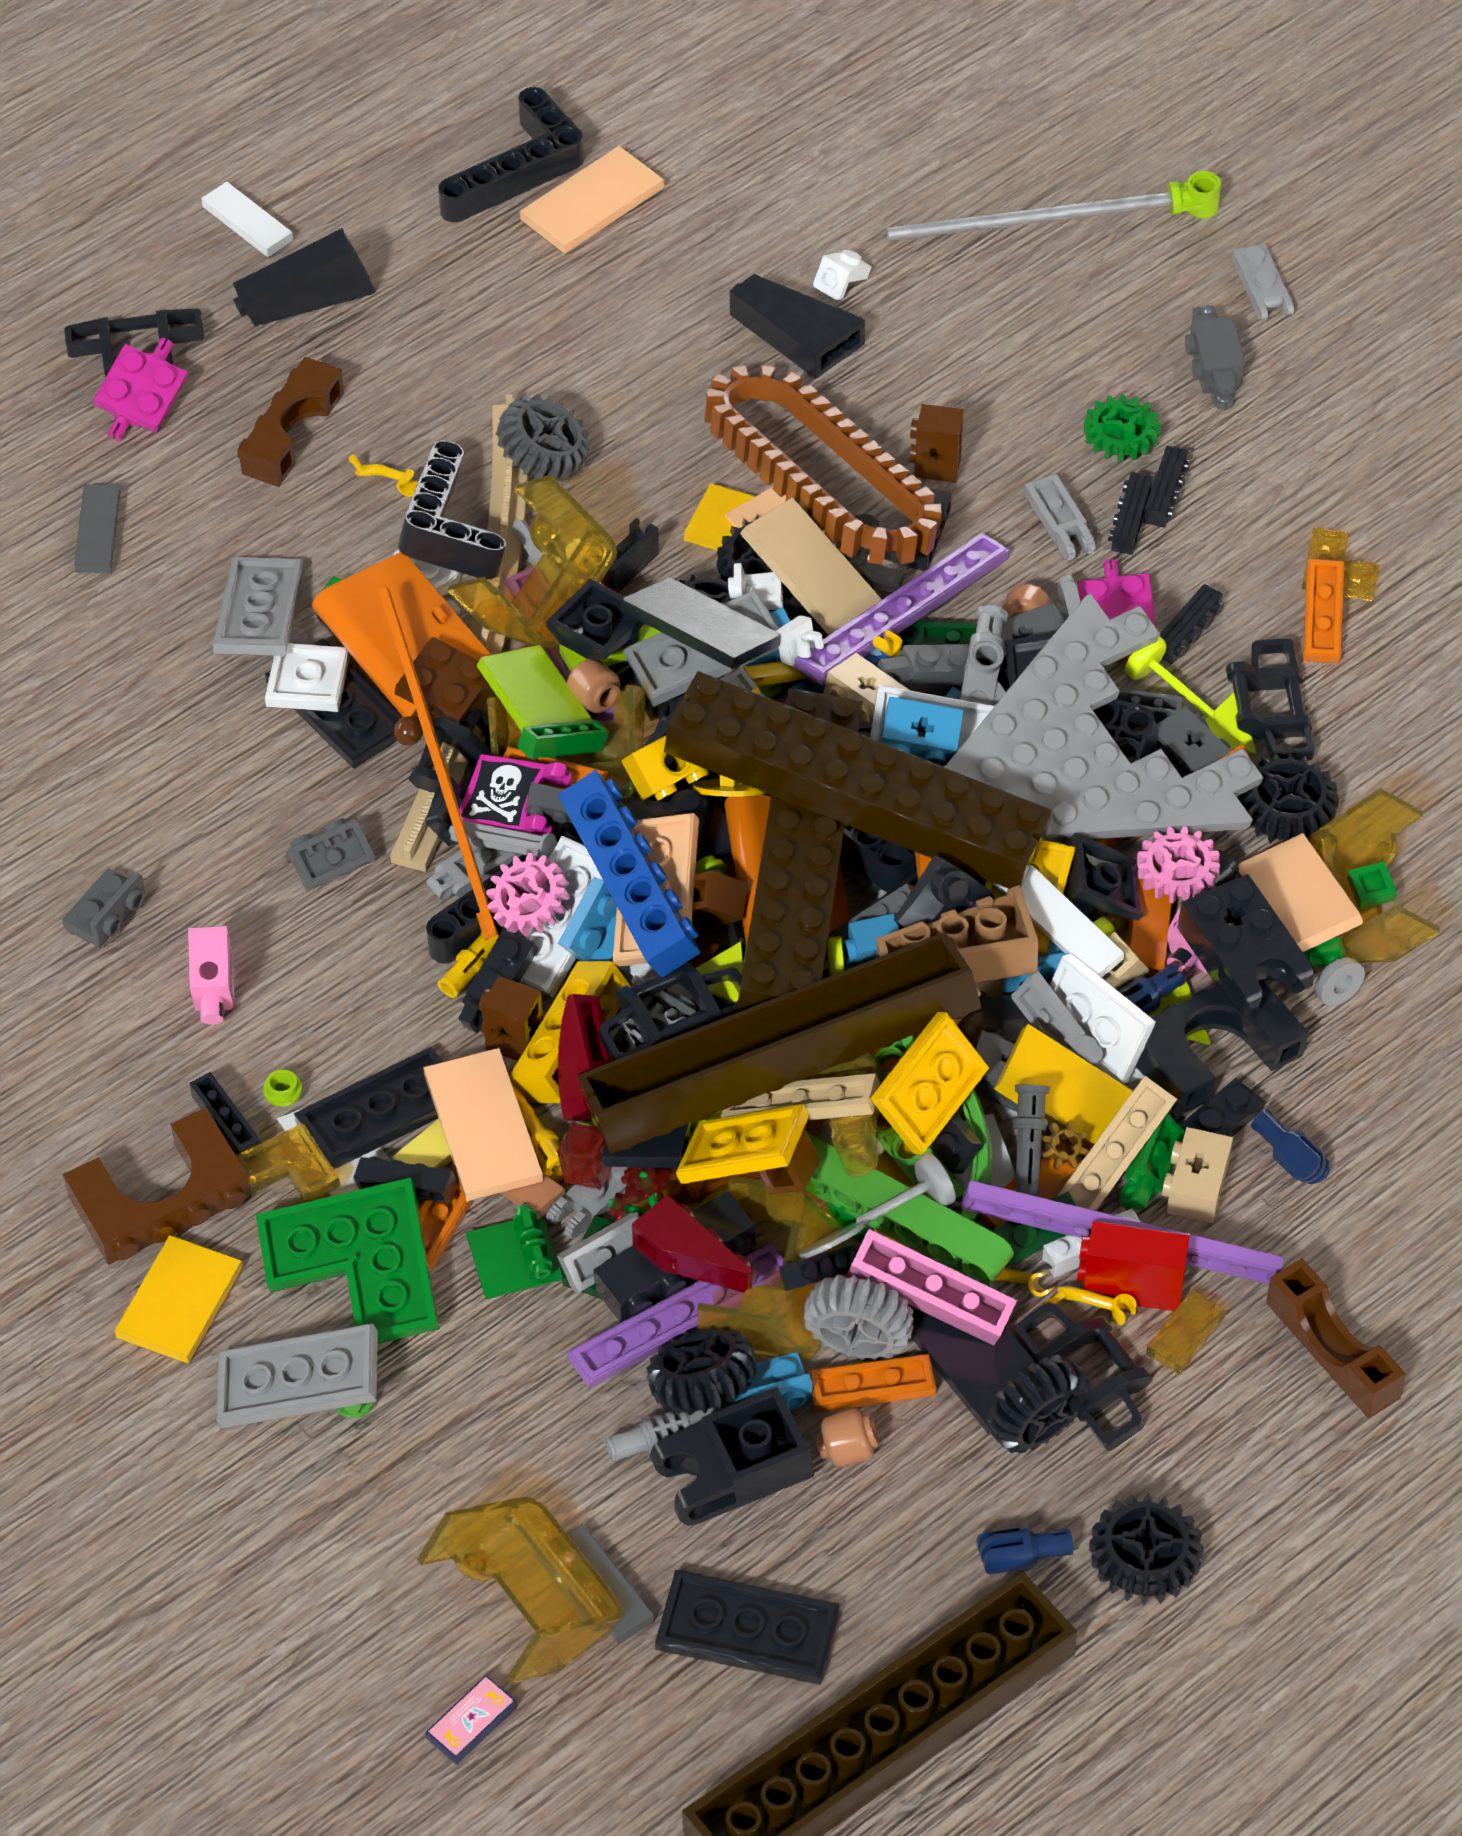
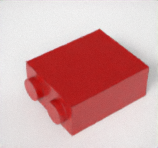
(1134, 1263)

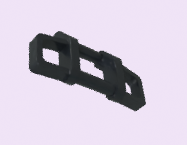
(106, 327)
(1252, 678)
(469, 746)
(634, 1008)
(1128, 1382)

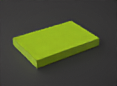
(531, 687)

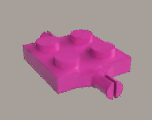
(140, 388)
(1119, 593)

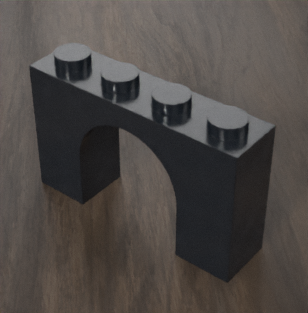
(1174, 1066)

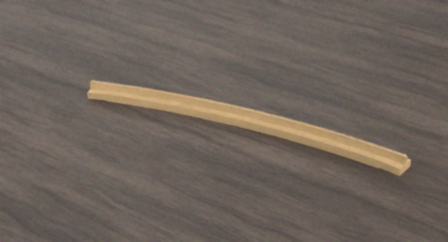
(417, 840)

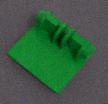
(514, 1254)

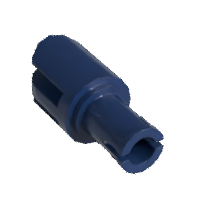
(1147, 992)
(1292, 1149)
(1021, 1548)

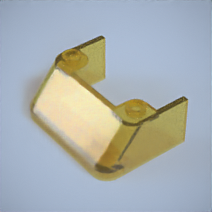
(572, 553)
(1363, 838)
(770, 1314)
(539, 1572)

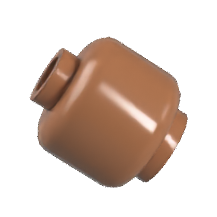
(1024, 598)
(594, 685)
(847, 1438)

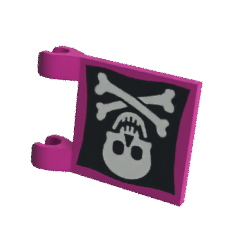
(501, 790)

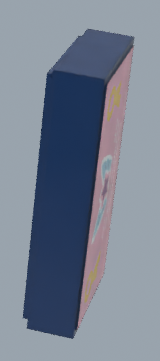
(471, 1719)

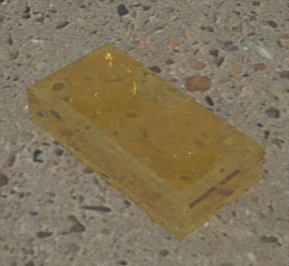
(1185, 1332)

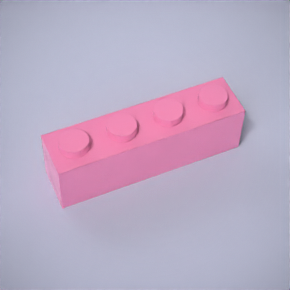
(933, 1287)

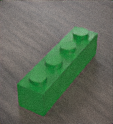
(562, 739)

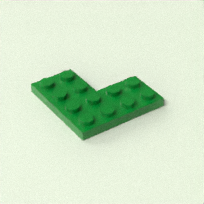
(361, 1234)

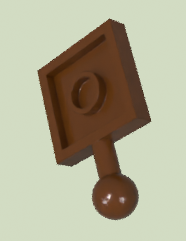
(448, 684)

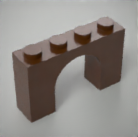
(127, 1226)

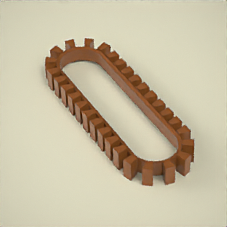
(844, 440)

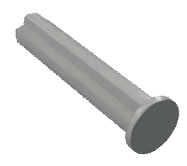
(508, 839)

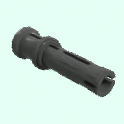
(1030, 1124)

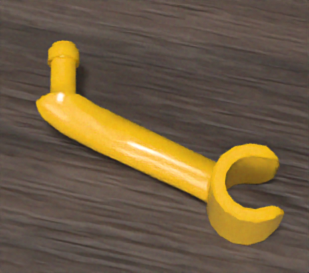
(405, 484)
(889, 645)
(1025, 1278)
(1122, 1301)

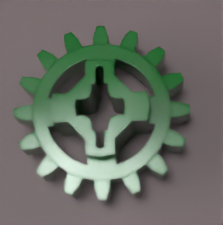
(1121, 427)

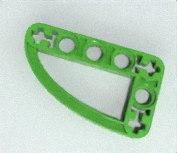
(976, 1120)

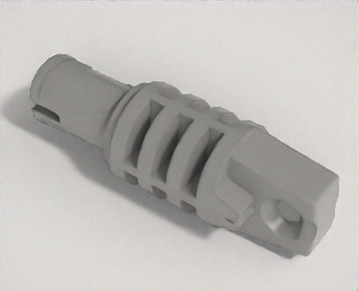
(650, 1432)

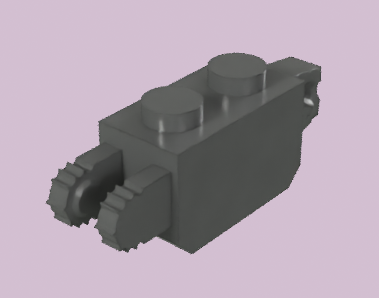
(1216, 355)
(929, 667)

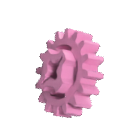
(1178, 864)
(521, 884)

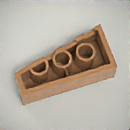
(992, 937)

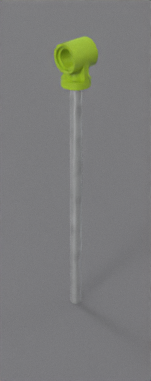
(1197, 196)

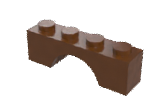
(309, 392)
(777, 1180)
(1306, 1309)

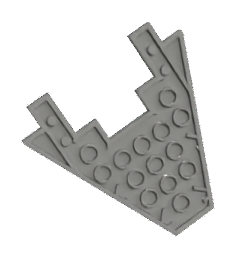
(1058, 754)

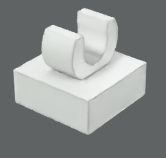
(797, 639)

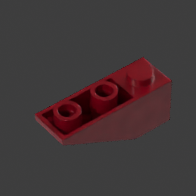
(684, 1247)

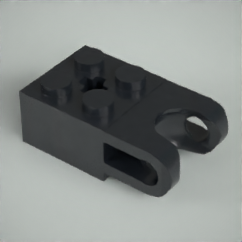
(1242, 942)
(736, 1457)

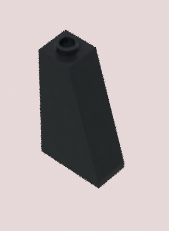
(304, 281)
(796, 324)

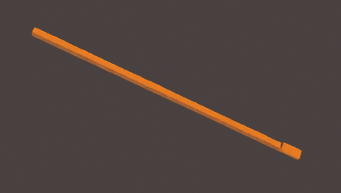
(484, 916)

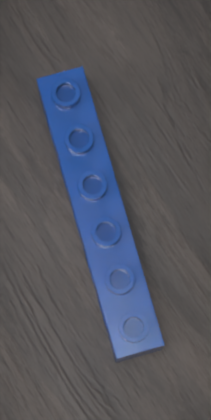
(630, 873)

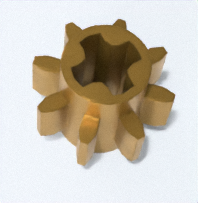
(1072, 1150)

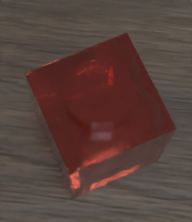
(582, 1157)

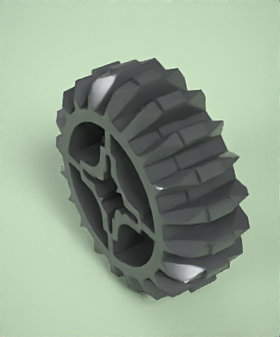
(543, 438)

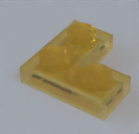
(1359, 577)
(291, 1156)

